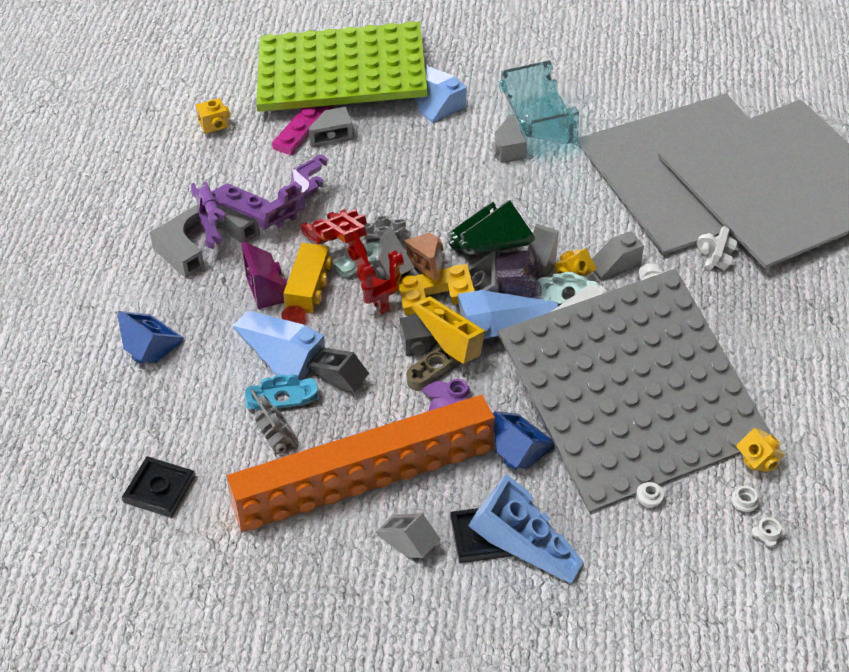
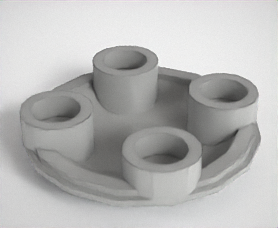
(377, 228)

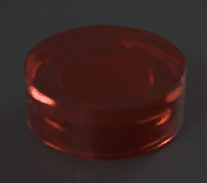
(294, 314)

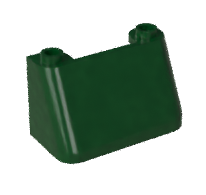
(491, 230)

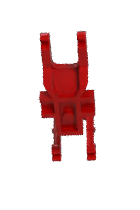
(349, 229)

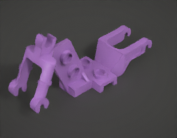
(289, 200)

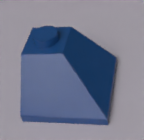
(146, 337)
(519, 440)

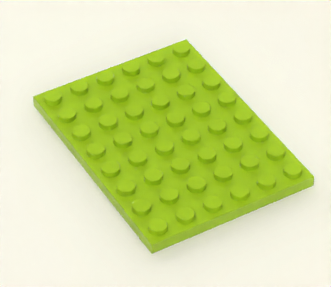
(340, 66)

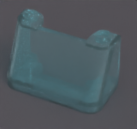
(538, 104)

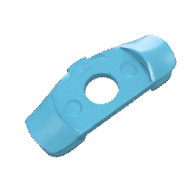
(300, 391)

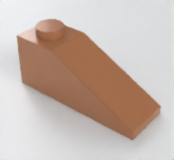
(426, 254)

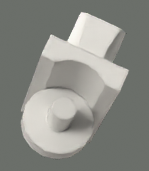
(716, 247)

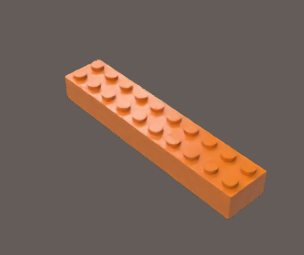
(360, 462)

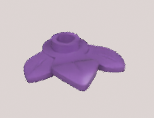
(445, 393)

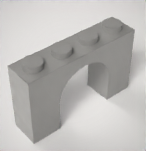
(181, 253)

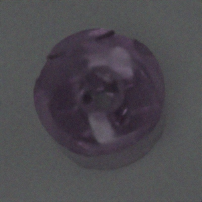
(519, 273)

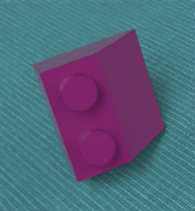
(263, 276)

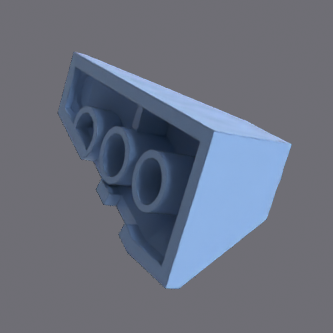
(518, 527)

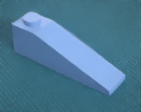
(444, 96)
(499, 310)
(280, 343)

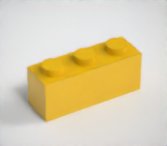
(308, 277)

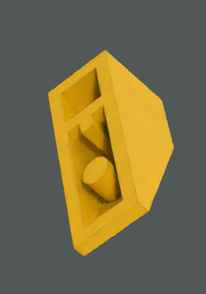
(452, 331)

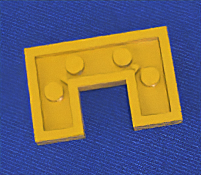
(417, 287)

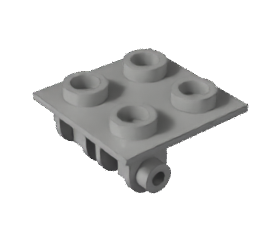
(271, 425)

